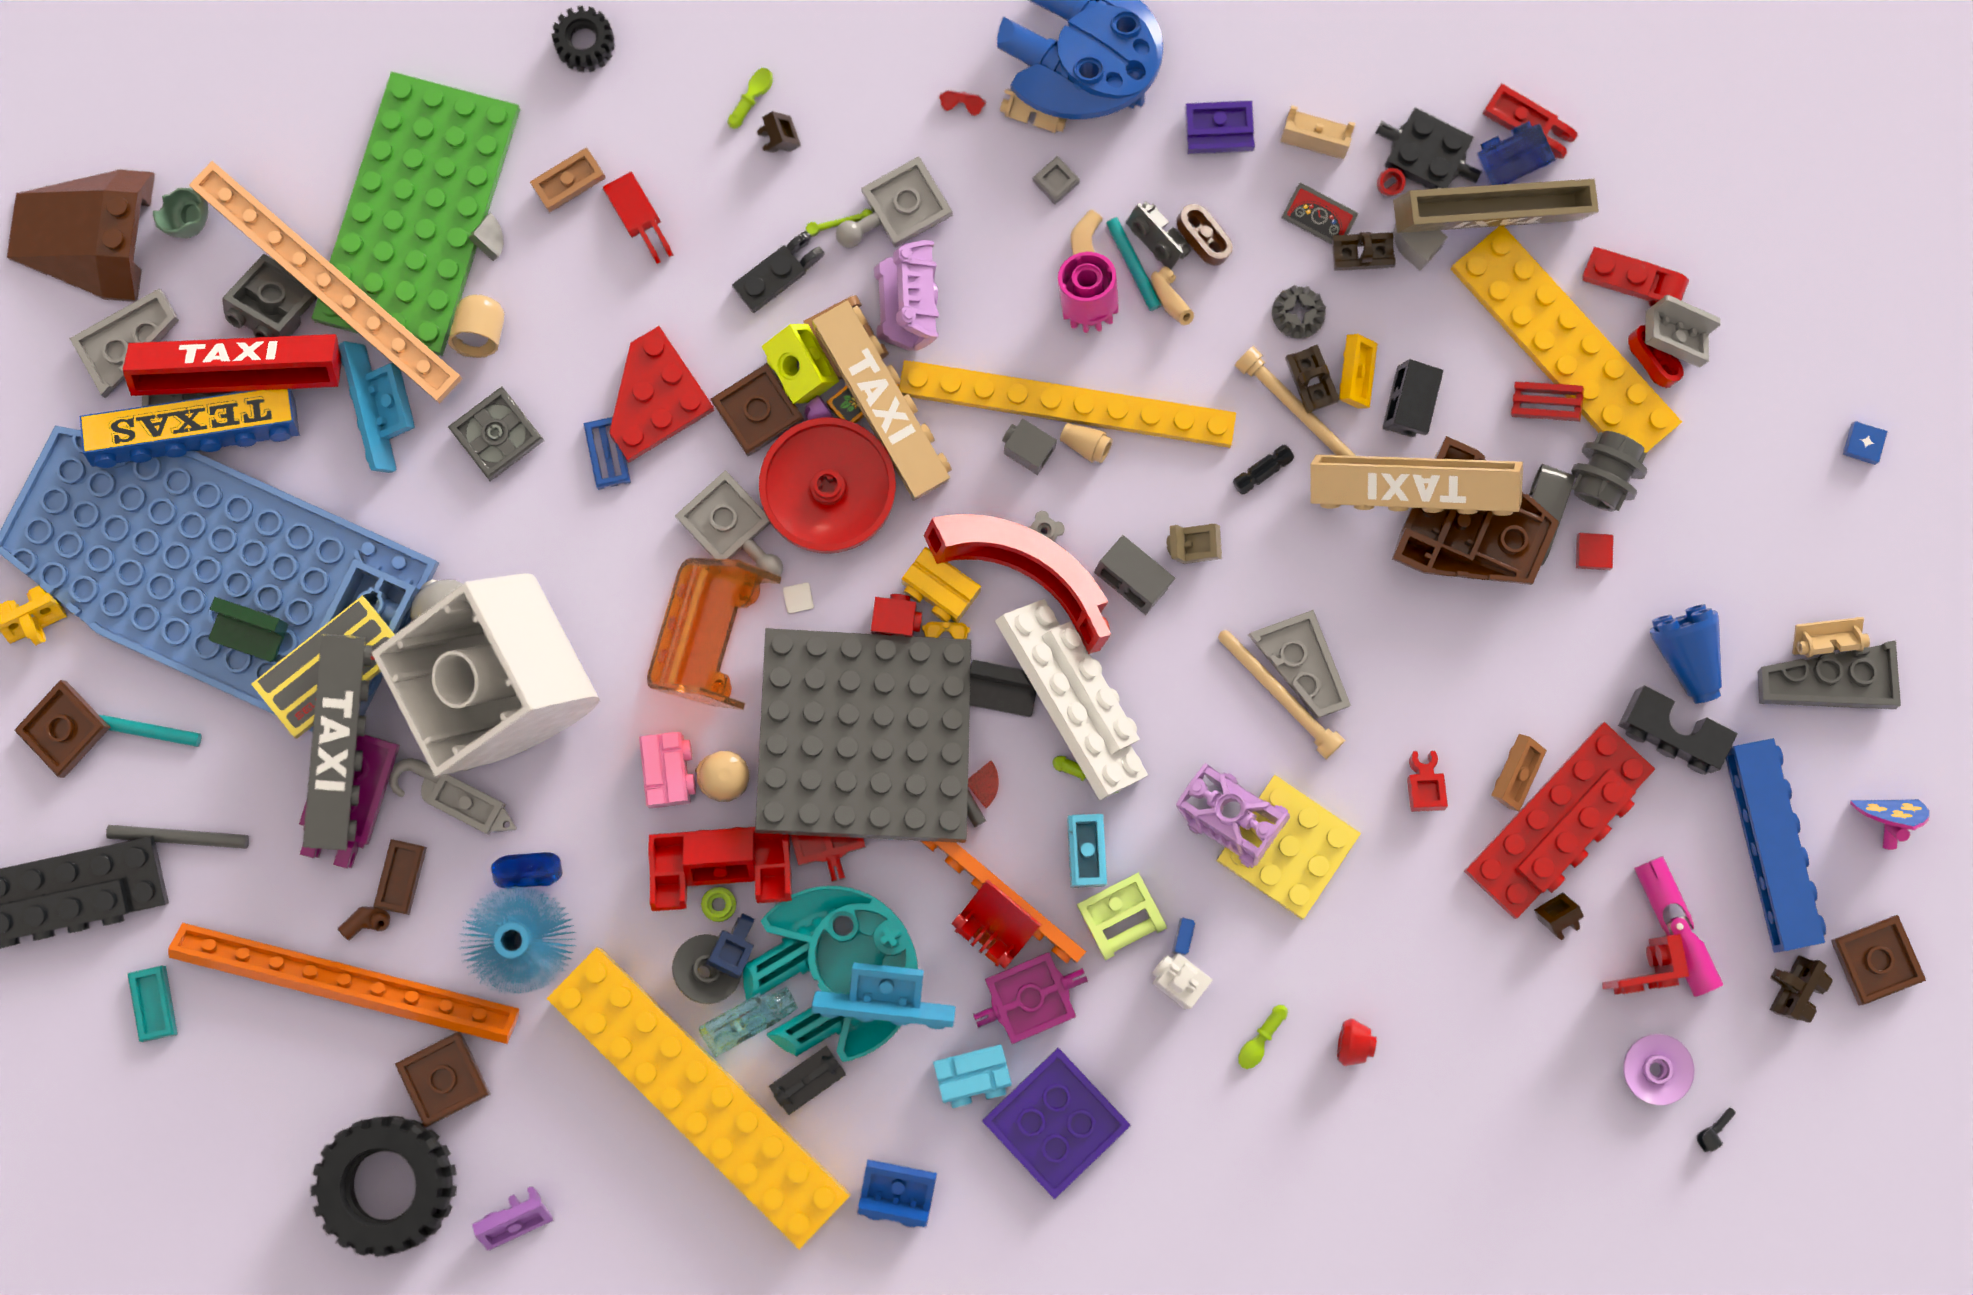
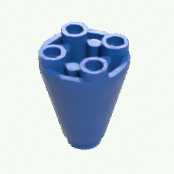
(1692, 650)

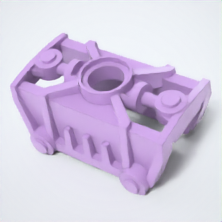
(908, 296)
(1227, 830)

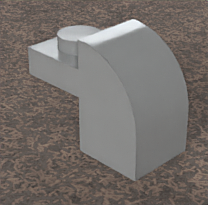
(1419, 246)

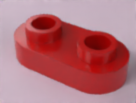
(1662, 367)

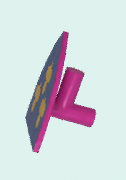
(1897, 816)

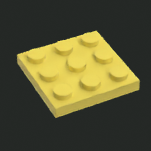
(1302, 853)

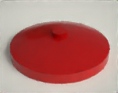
(827, 485)

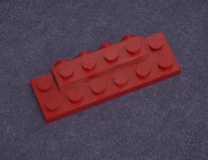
(1561, 821)

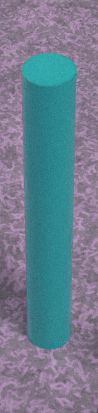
(1133, 264)
(153, 731)

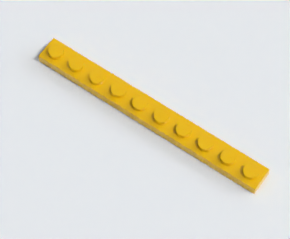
(1067, 403)

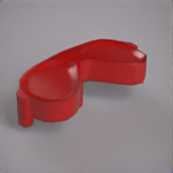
(973, 102)

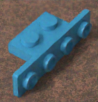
(378, 403)
(885, 995)

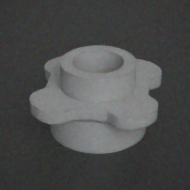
(1043, 521)

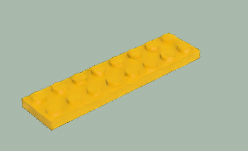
(1563, 339)

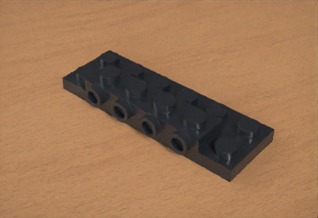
(79, 890)

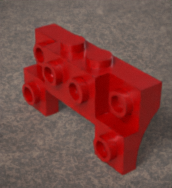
(718, 858)

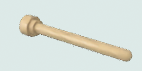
(1254, 365)
(1325, 739)

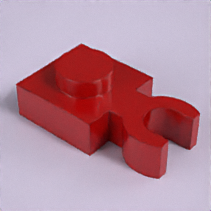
(1425, 788)

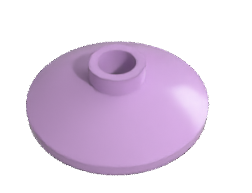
(1675, 1073)

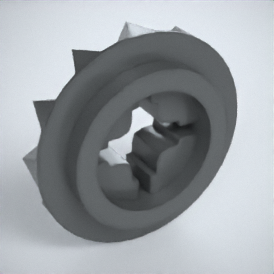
(1289, 323)

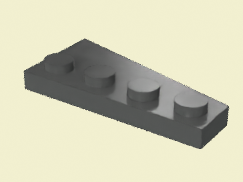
(1835, 680)

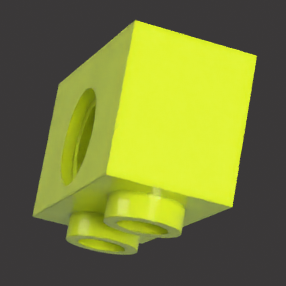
(815, 371)

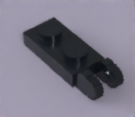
(776, 273)

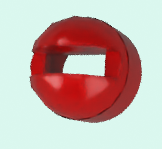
(1396, 187)

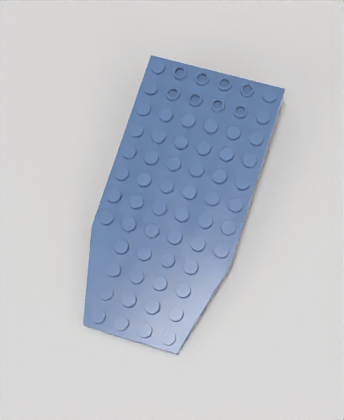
(160, 538)

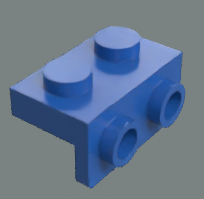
(896, 1194)

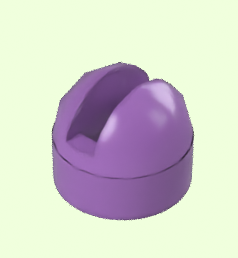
(817, 409)

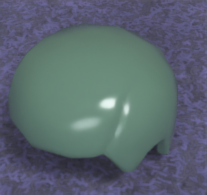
(182, 213)

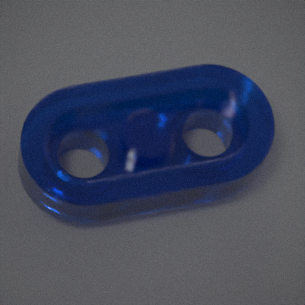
(526, 870)

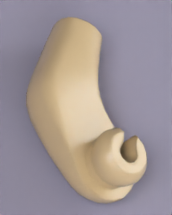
(1082, 233)
(1169, 298)

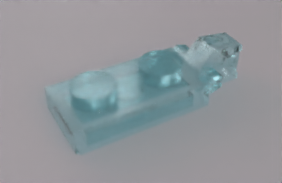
(746, 1020)

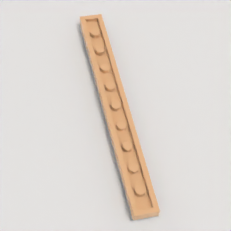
(326, 282)

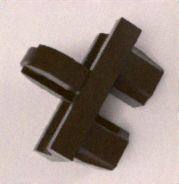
(1376, 253)
(1306, 366)
(1805, 978)

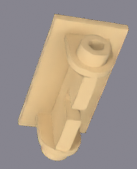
(1018, 110)
(1830, 636)

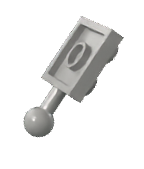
(903, 204)
(728, 520)

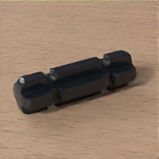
(1263, 469)

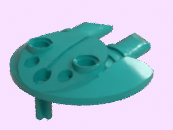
(814, 946)

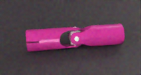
(1661, 892)

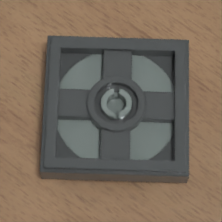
(496, 433)

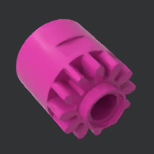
(1088, 290)

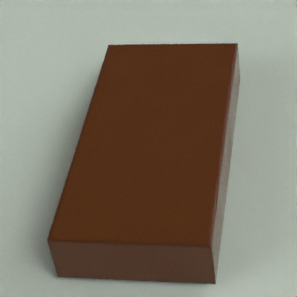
(400, 877)

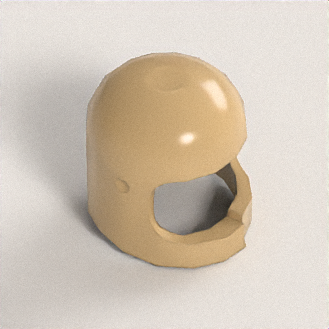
(479, 316)
(723, 776)

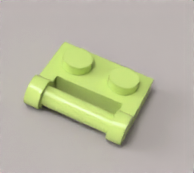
(1116, 905)

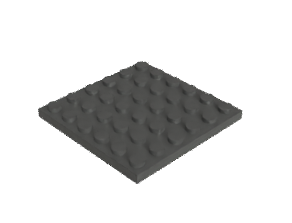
(864, 736)

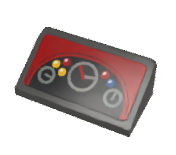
(1318, 214)

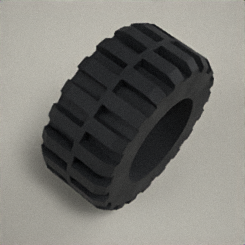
(337, 1195)

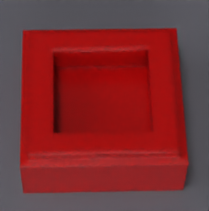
(1594, 551)

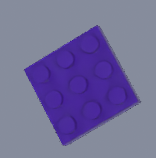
(1056, 1123)

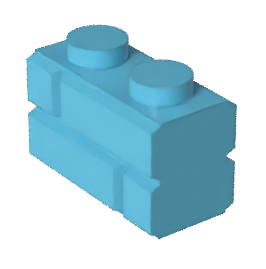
(1086, 850)
(972, 1075)

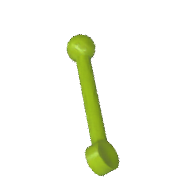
(814, 228)

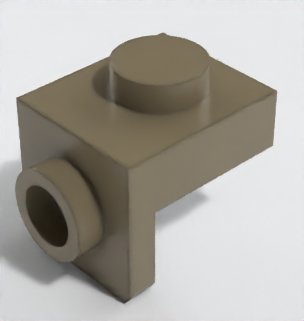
(1194, 543)

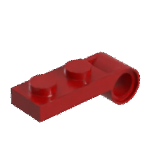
(1633, 276)

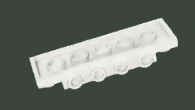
(1075, 696)

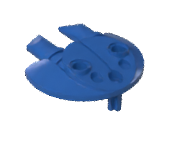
(1096, 65)

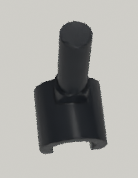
(1709, 1138)

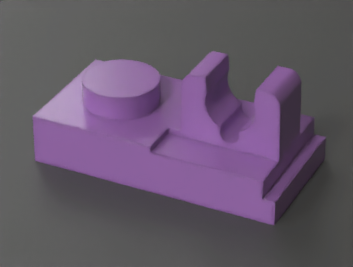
(509, 1224)

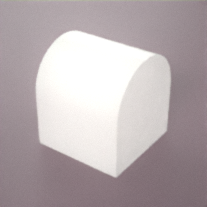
(485, 674)

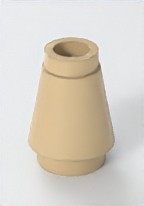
(1087, 442)

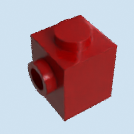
(896, 616)

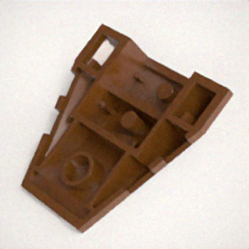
(84, 231)
(1477, 543)

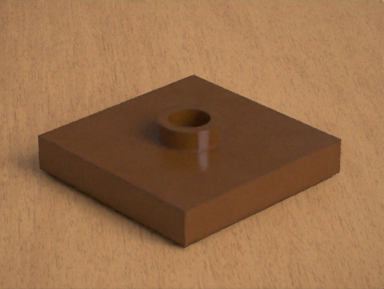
(757, 409)
(62, 728)
(1878, 960)
(442, 1079)

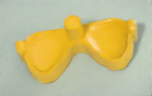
(956, 630)

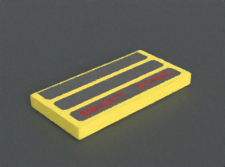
(292, 682)

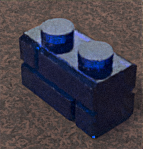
(1516, 155)

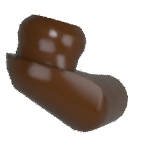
(366, 918)

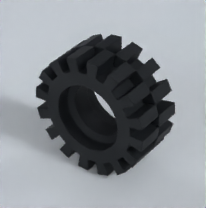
(583, 20)

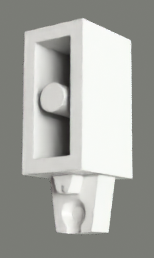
(1180, 980)

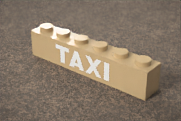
(881, 400)
(1417, 484)

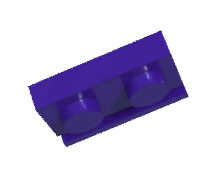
(1219, 127)

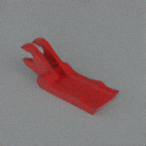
(635, 211)

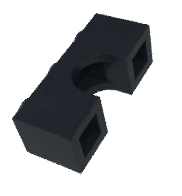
(1649, 720)

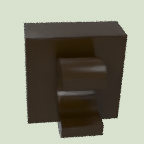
(780, 131)
(1559, 914)

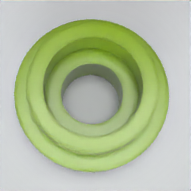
(713, 894)

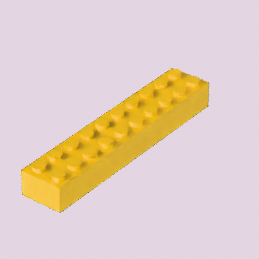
(699, 1097)

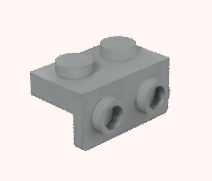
(1680, 330)

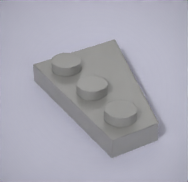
(106, 342)
(1304, 661)

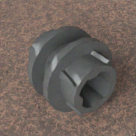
(1609, 470)

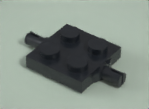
(1429, 150)

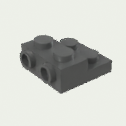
(267, 300)

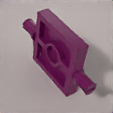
(1030, 998)

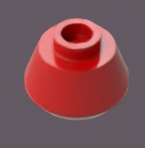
(1355, 1043)

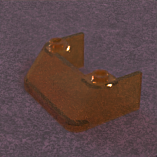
(699, 628)

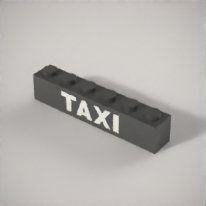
(335, 741)

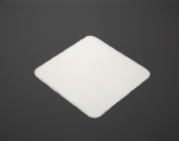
(798, 597)

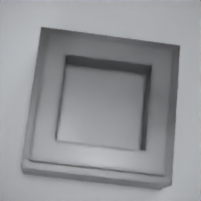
(1056, 180)

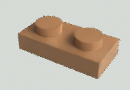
(567, 179)
(1519, 772)

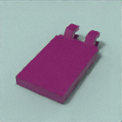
(373, 780)

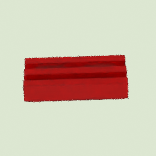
(1546, 388)

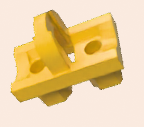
(17, 620)

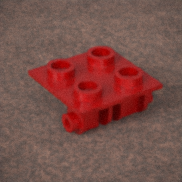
(996, 924)

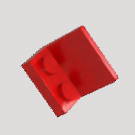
(1666, 957)

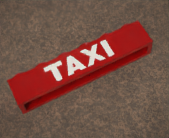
(232, 365)

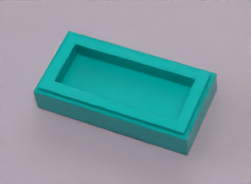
(152, 1003)

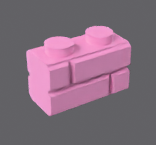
(666, 769)

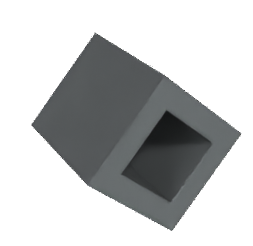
(1028, 445)

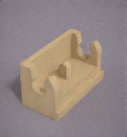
(1317, 134)

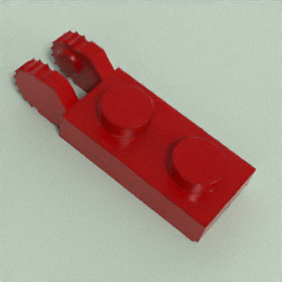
(1514, 109)

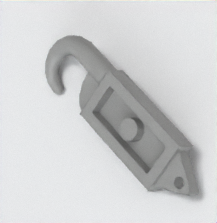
(455, 798)

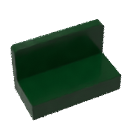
(247, 630)

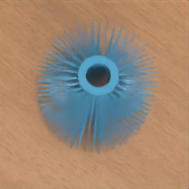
(503, 938)

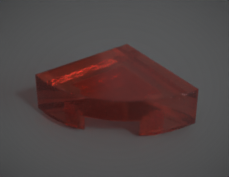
(985, 784)

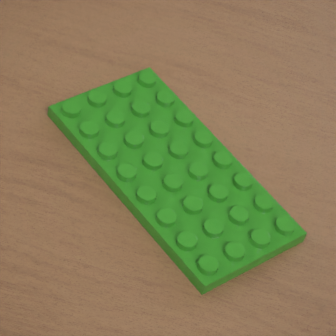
(419, 200)

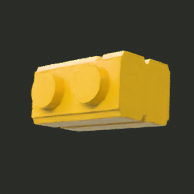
(941, 586)

